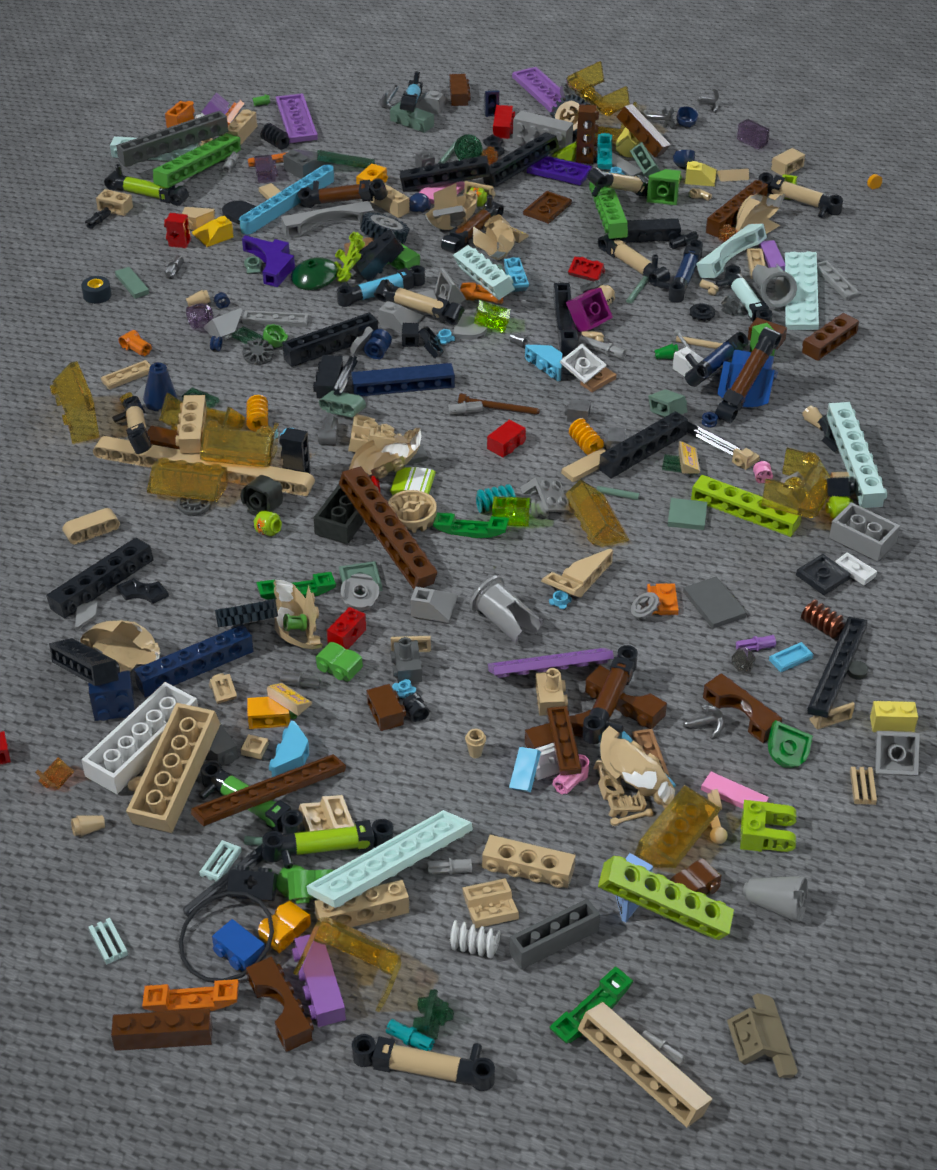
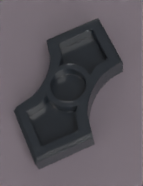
(494, 141)
(431, 342)
(828, 438)
(149, 591)

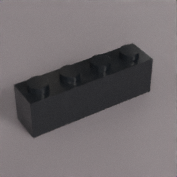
(653, 230)

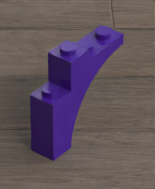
(274, 255)

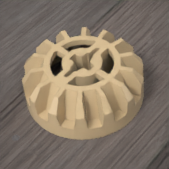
(412, 506)

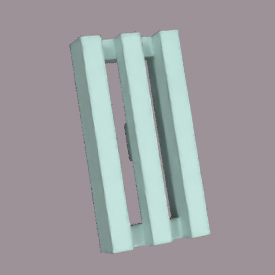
(213, 874)
(101, 927)

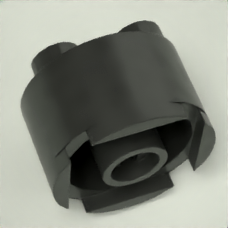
(262, 495)

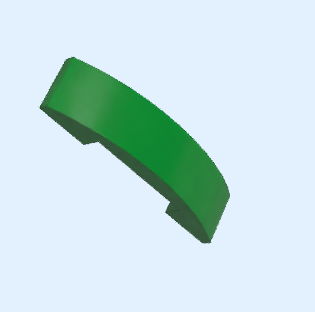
(475, 529)
(318, 585)
(610, 991)

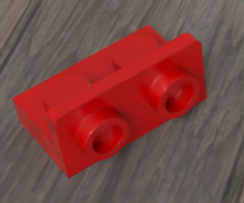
(586, 268)

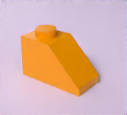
(266, 713)

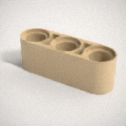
(91, 525)

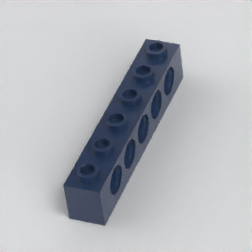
(194, 660)

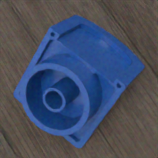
(761, 389)

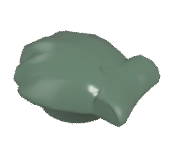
(253, 264)

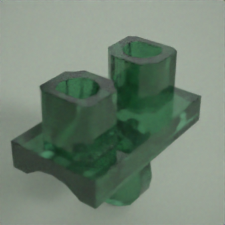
(436, 1014)

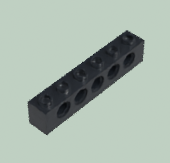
(521, 159)
(445, 173)
(327, 339)
(643, 444)
(100, 577)
(84, 661)

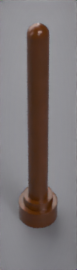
(497, 405)

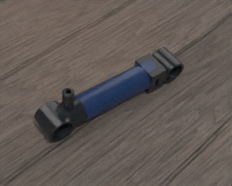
(691, 256)
(714, 360)

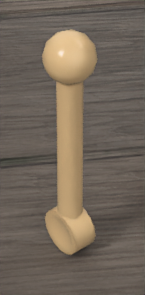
(615, 821)

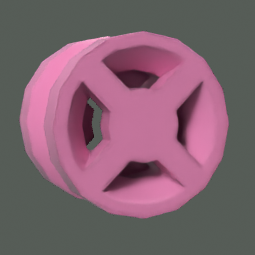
(762, 471)

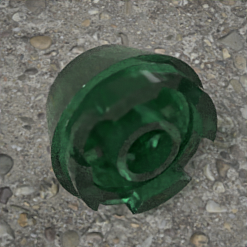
(468, 147)

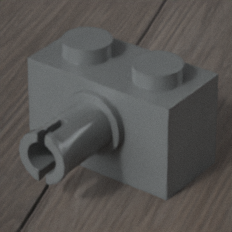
(406, 660)

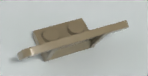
(761, 1033)

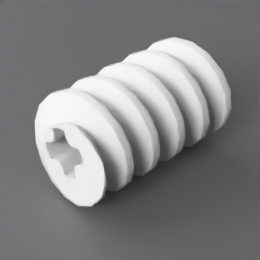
(474, 940)

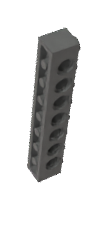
(172, 138)

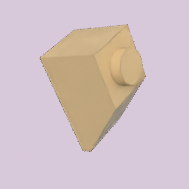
(198, 216)

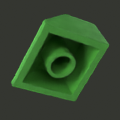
(664, 187)

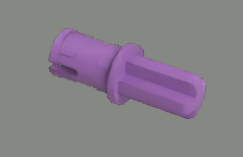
(757, 643)

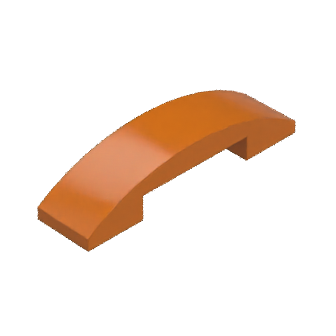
(162, 999)

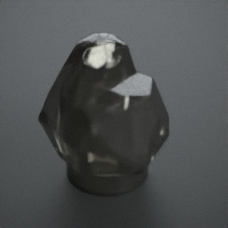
(743, 660)

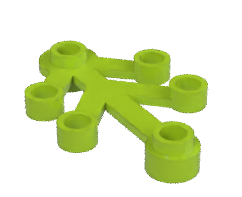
(352, 257)

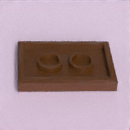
(547, 207)

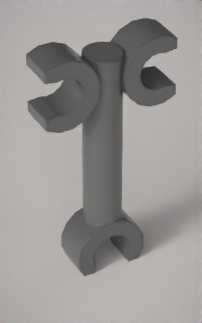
(664, 116)

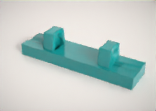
(604, 151)

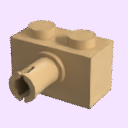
(550, 690)

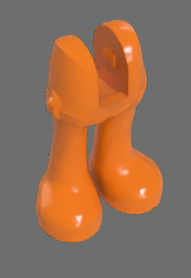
(475, 291)

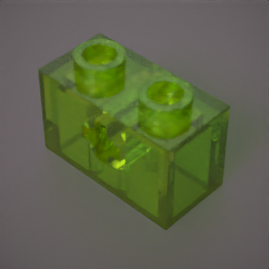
(492, 316)
(514, 508)

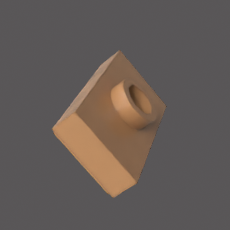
(599, 380)

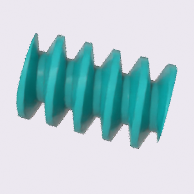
(485, 497)

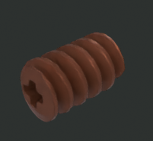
(823, 619)

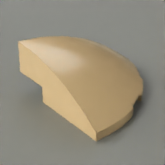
(366, 429)

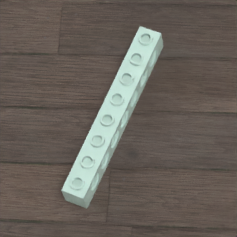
(856, 454)

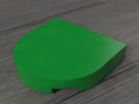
(788, 745)

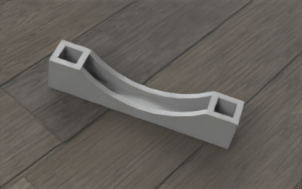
(298, 224)

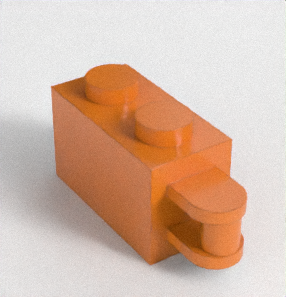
(180, 113)

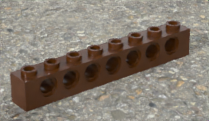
(388, 528)

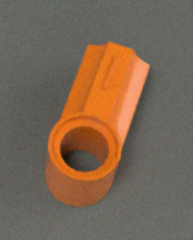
(133, 341)

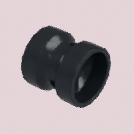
(415, 706)

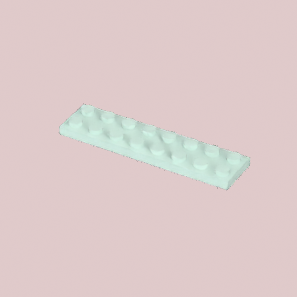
(803, 309)
(389, 859)

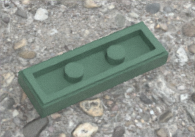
(132, 282)

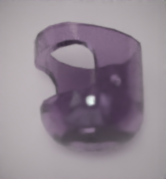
(199, 313)

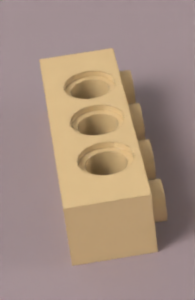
(191, 423)
(528, 861)
(372, 905)

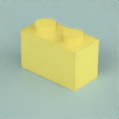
(893, 716)

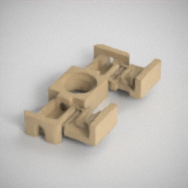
(618, 803)

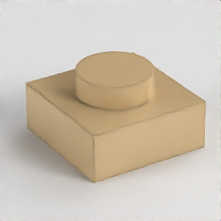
(254, 746)

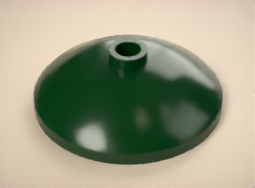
(314, 273)

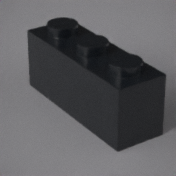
(327, 375)
(295, 450)

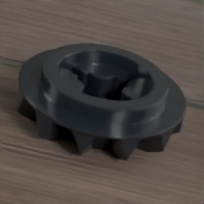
(702, 312)

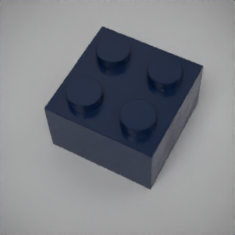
(113, 698)

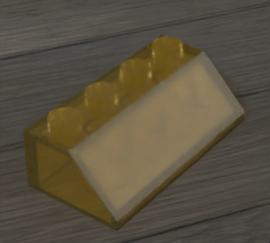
(188, 479)
(595, 515)
(676, 829)

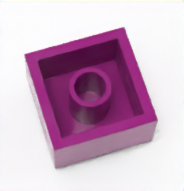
(589, 309)

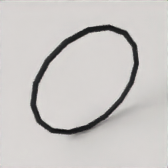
(231, 893)

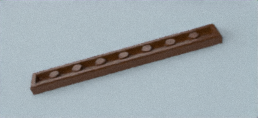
(267, 790)

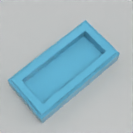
(791, 657)
(525, 769)

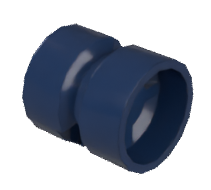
(378, 344)

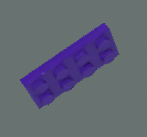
(560, 170)

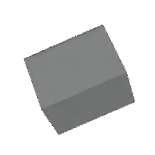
(447, 288)

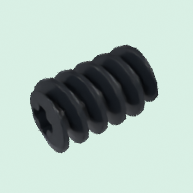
(275, 136)

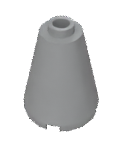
(779, 895)

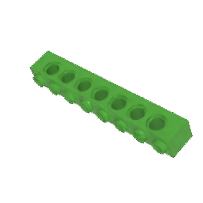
(196, 160)
(610, 212)

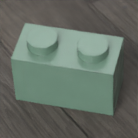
(667, 402)

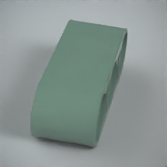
(343, 404)

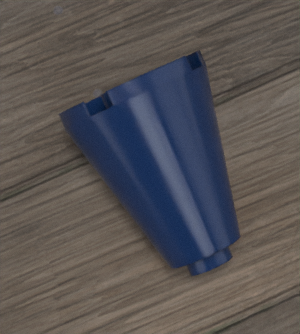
(157, 386)

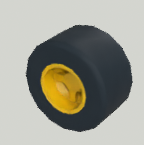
(96, 289)

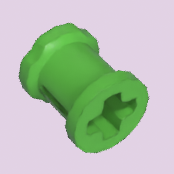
(294, 622)

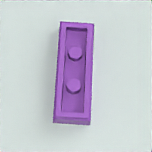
(771, 254)

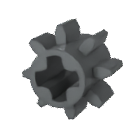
(731, 304)

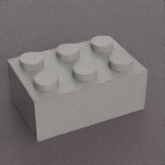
(864, 531)

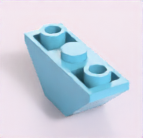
(515, 269)
(546, 359)
(291, 751)

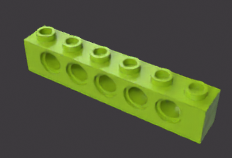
(743, 505)
(674, 907)

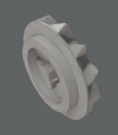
(644, 600)

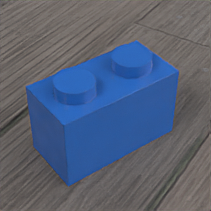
(237, 945)

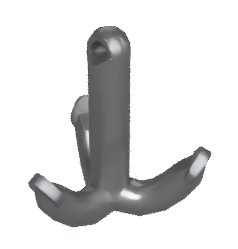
(385, 100)
(709, 101)
(714, 715)

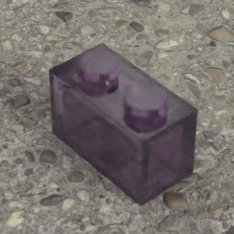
(753, 134)
(265, 168)

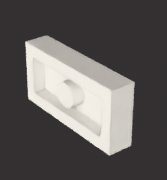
(859, 571)

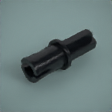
(98, 217)
(683, 240)

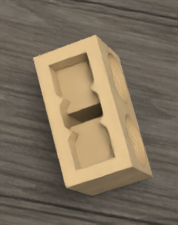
(117, 202)

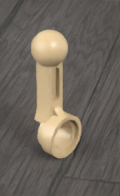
(718, 833)

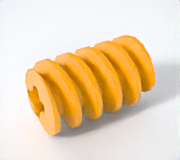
(256, 412)
(585, 436)

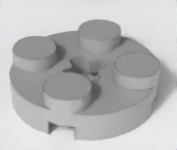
(360, 602)

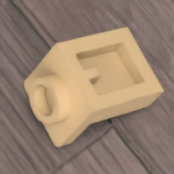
(744, 458)
(222, 688)

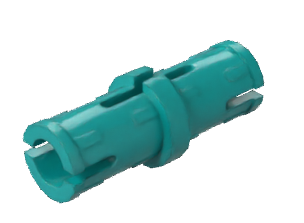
(409, 1035)

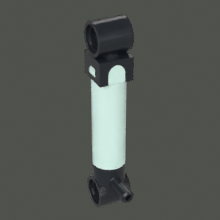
(745, 294)

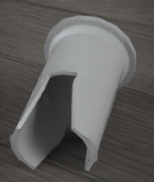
(784, 285)
(504, 609)

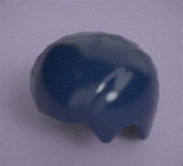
(687, 116)
(682, 157)
(419, 202)

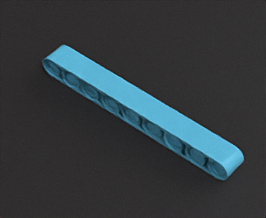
(283, 200)

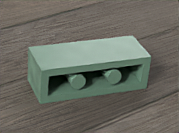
(418, 120)
(644, 160)

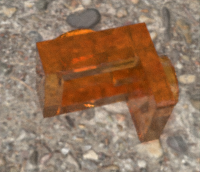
(55, 775)

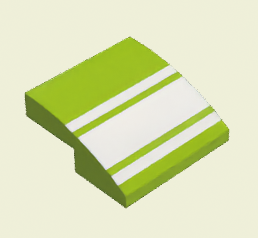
(413, 479)

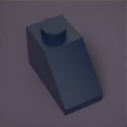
(491, 99)

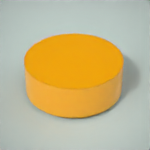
(874, 181)

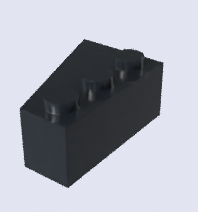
(378, 254)

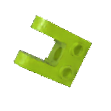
(757, 837)

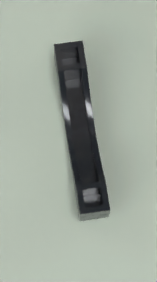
(565, 327)

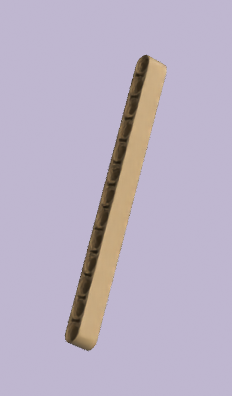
(122, 451)

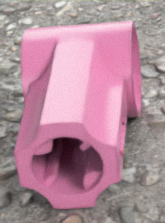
(566, 783)

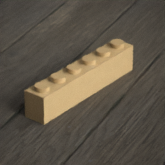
(645, 1064)

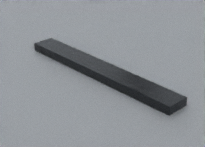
(837, 667)

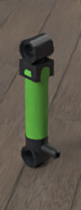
(276, 814)

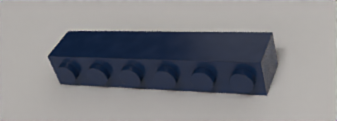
(403, 379)

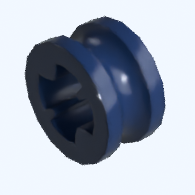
(220, 296)
(216, 343)
(709, 419)

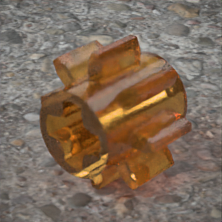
(491, 153)
(726, 232)

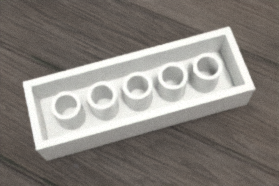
(133, 741)

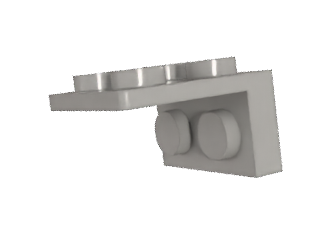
(550, 493)

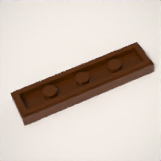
(563, 741)

